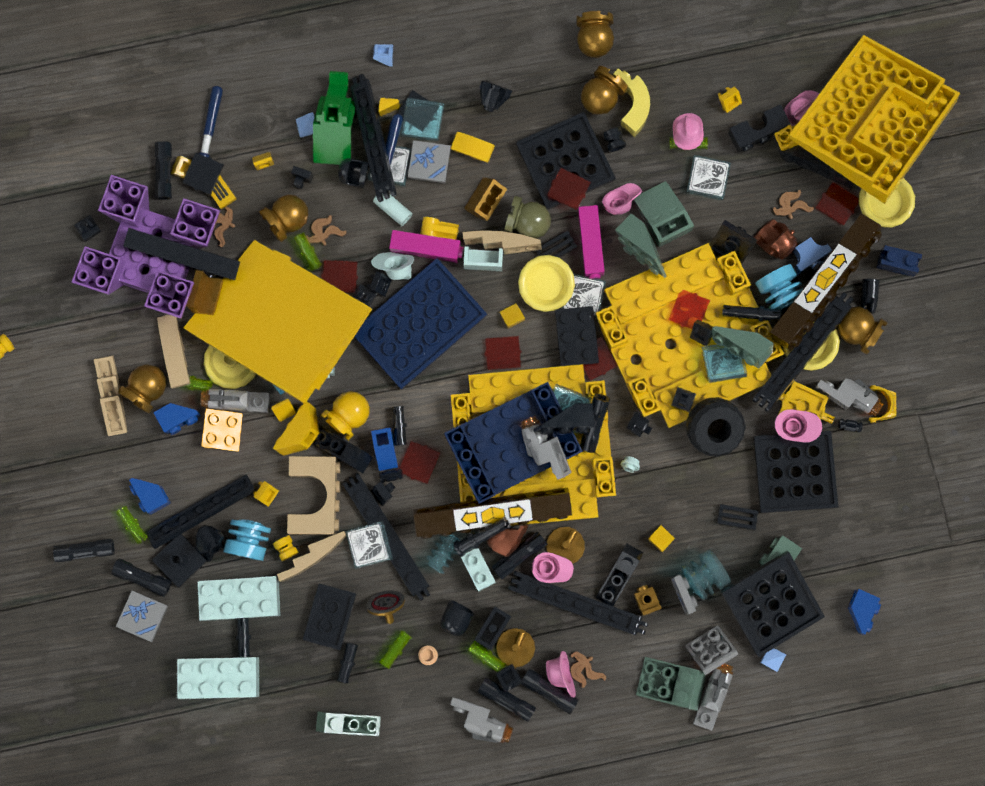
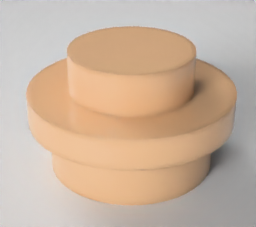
(428, 655)

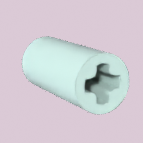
(394, 210)

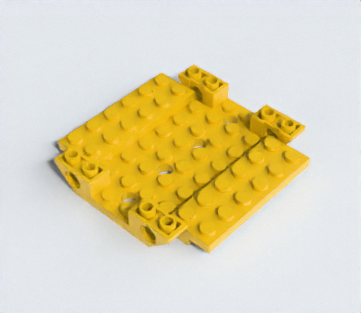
(640, 326)
(591, 472)

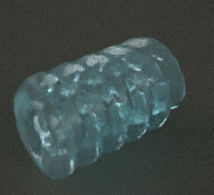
(443, 553)

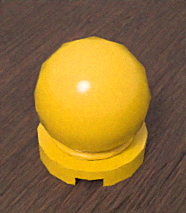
(348, 413)

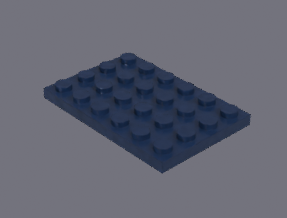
(419, 323)

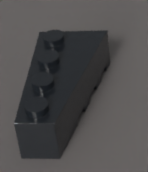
(808, 161)

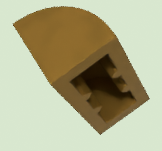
(485, 198)

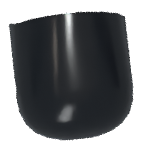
(353, 172)
(456, 618)

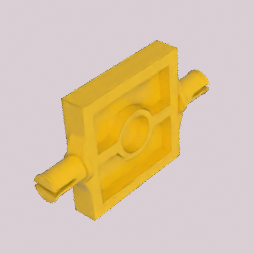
(805, 399)

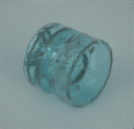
(706, 574)

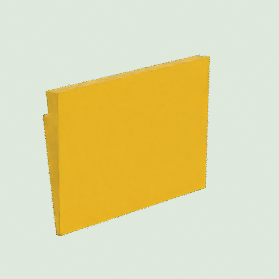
(875, 117)
(281, 322)

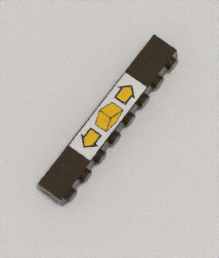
(825, 282)
(471, 515)

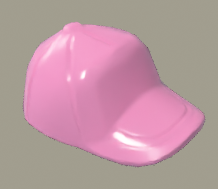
(620, 199)
(552, 568)

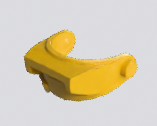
(891, 399)

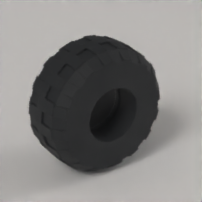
(727, 438)

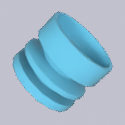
(780, 287)
(247, 539)

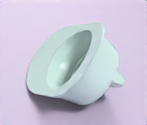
(395, 265)

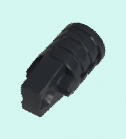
(870, 294)

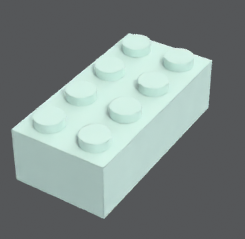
(238, 598)
(217, 678)

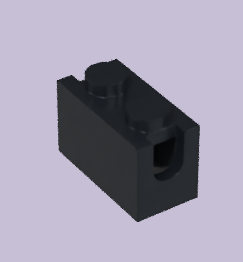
(492, 628)

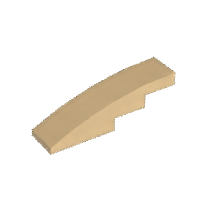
(508, 241)
(173, 351)
(110, 399)
(317, 552)

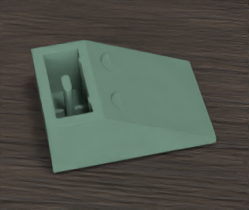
(663, 214)
(639, 242)
(671, 683)

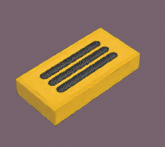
(222, 194)

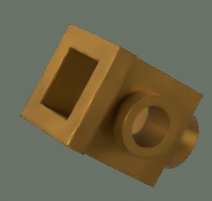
(646, 608)

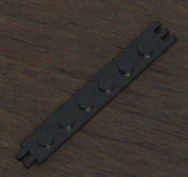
(373, 138)
(801, 355)
(401, 558)
(577, 604)

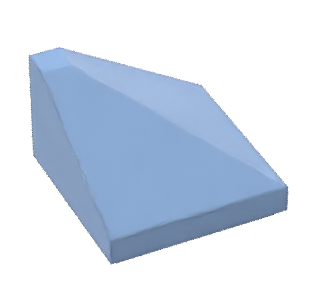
(383, 54)
(305, 124)
(773, 659)

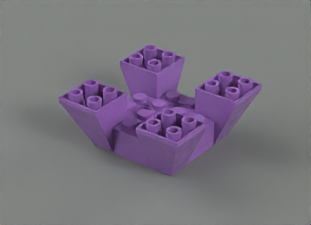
(165, 282)

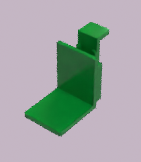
(333, 122)

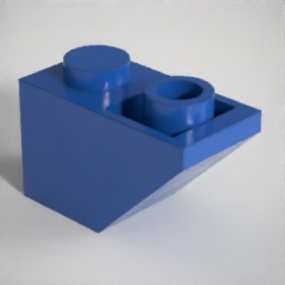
(173, 417)
(384, 449)
(151, 495)
(862, 609)

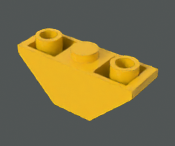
(299, 432)

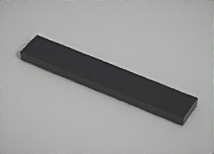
(181, 253)
(200, 511)

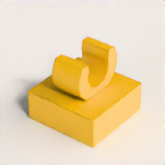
(730, 99)
(265, 493)

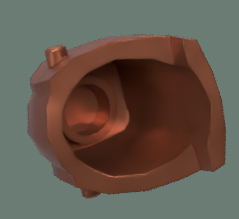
(776, 239)
(507, 540)

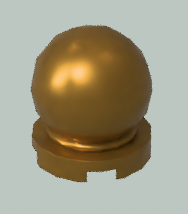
(595, 35)
(602, 92)
(287, 215)
(861, 328)
(144, 385)

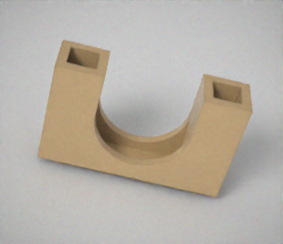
(323, 521)

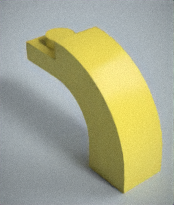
(637, 116)

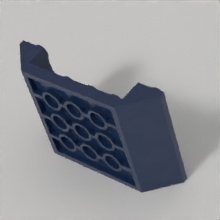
(493, 444)

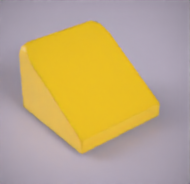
(388, 105)
(263, 161)
(180, 166)
(512, 316)
(283, 410)
(661, 538)

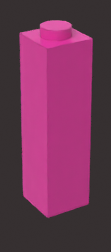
(591, 241)
(426, 246)

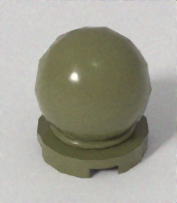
(528, 219)

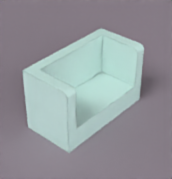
(483, 259)

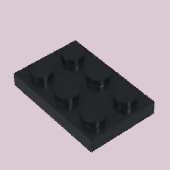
(576, 336)
(329, 616)

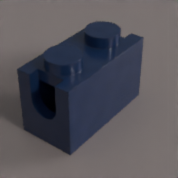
(899, 261)

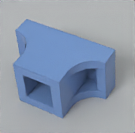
(809, 254)

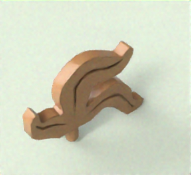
(784, 202)
(226, 221)
(317, 227)
(577, 668)

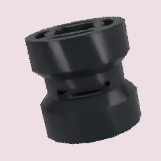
(614, 139)

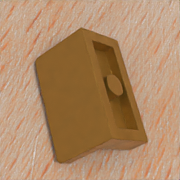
(204, 294)

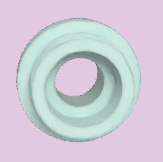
(630, 464)

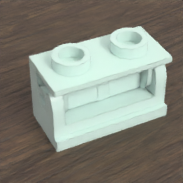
(478, 569)

